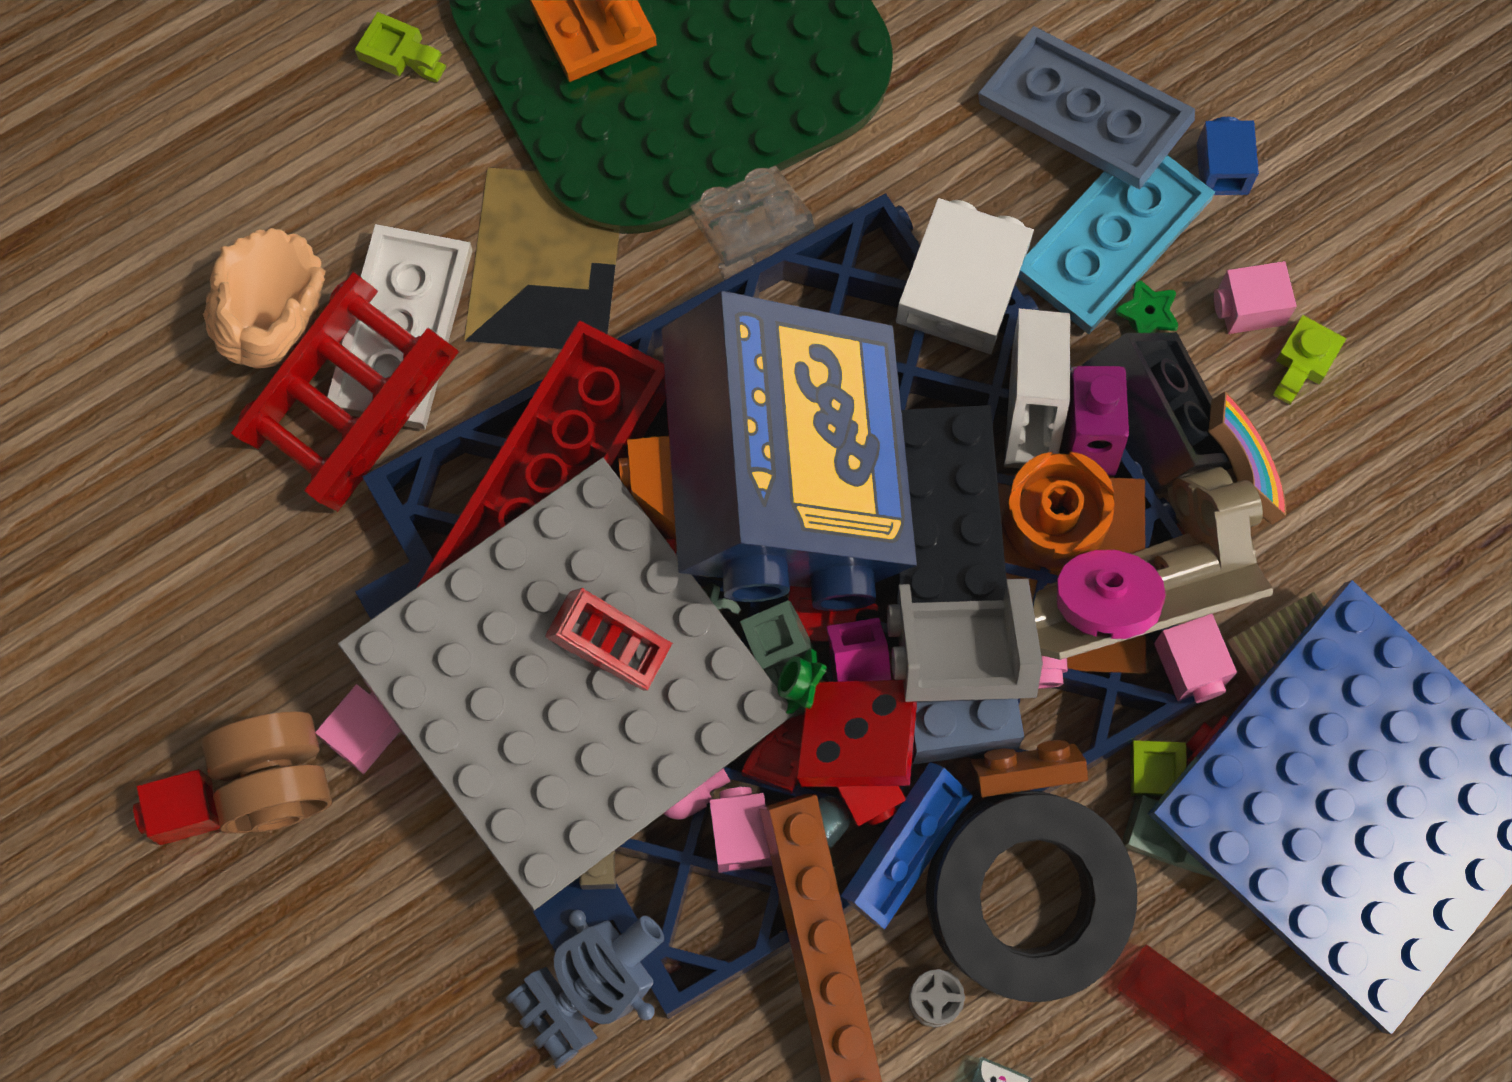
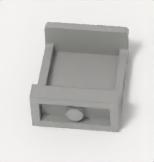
(966, 647)

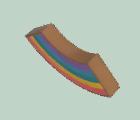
(1247, 454)

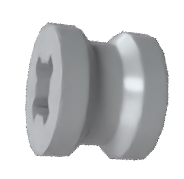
(946, 989)

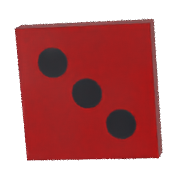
(858, 735)

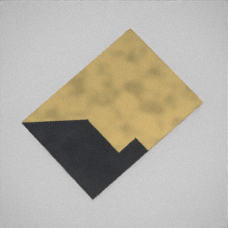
(536, 267)

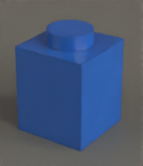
(1228, 156)

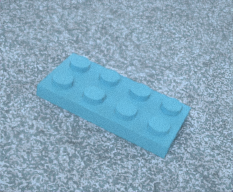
(1112, 240)

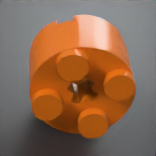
(1055, 482)

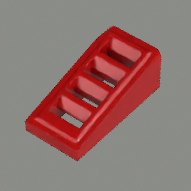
(580, 644)

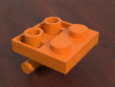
(593, 32)

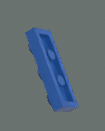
(907, 845)

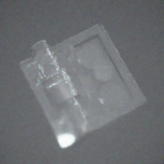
(751, 219)

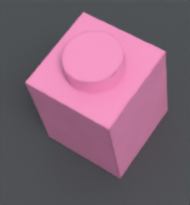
(1255, 298)
(1195, 659)
(358, 729)
(739, 830)

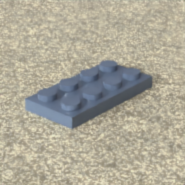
(1087, 107)

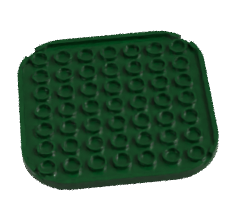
(696, 112)

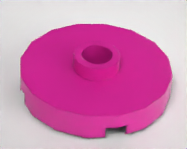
(1110, 593)

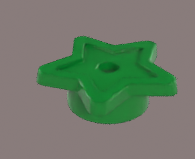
(1145, 297)
(799, 680)

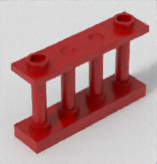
(364, 436)

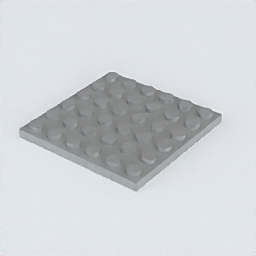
(531, 739)

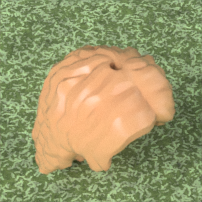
(263, 297)

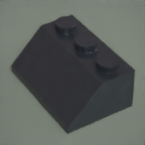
(1165, 408)

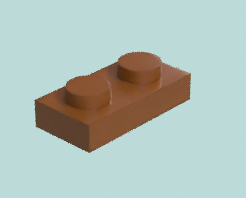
(1047, 766)

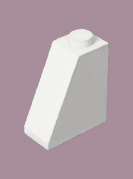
(1037, 386)

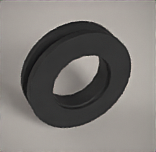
(1103, 913)

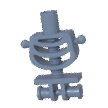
(597, 977)

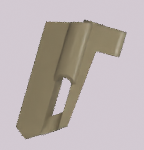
(1201, 570)

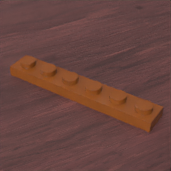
(820, 940)

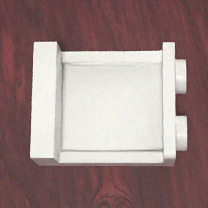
(964, 275)

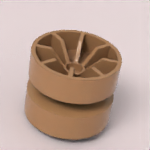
(266, 772)

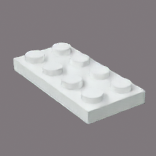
(417, 288)

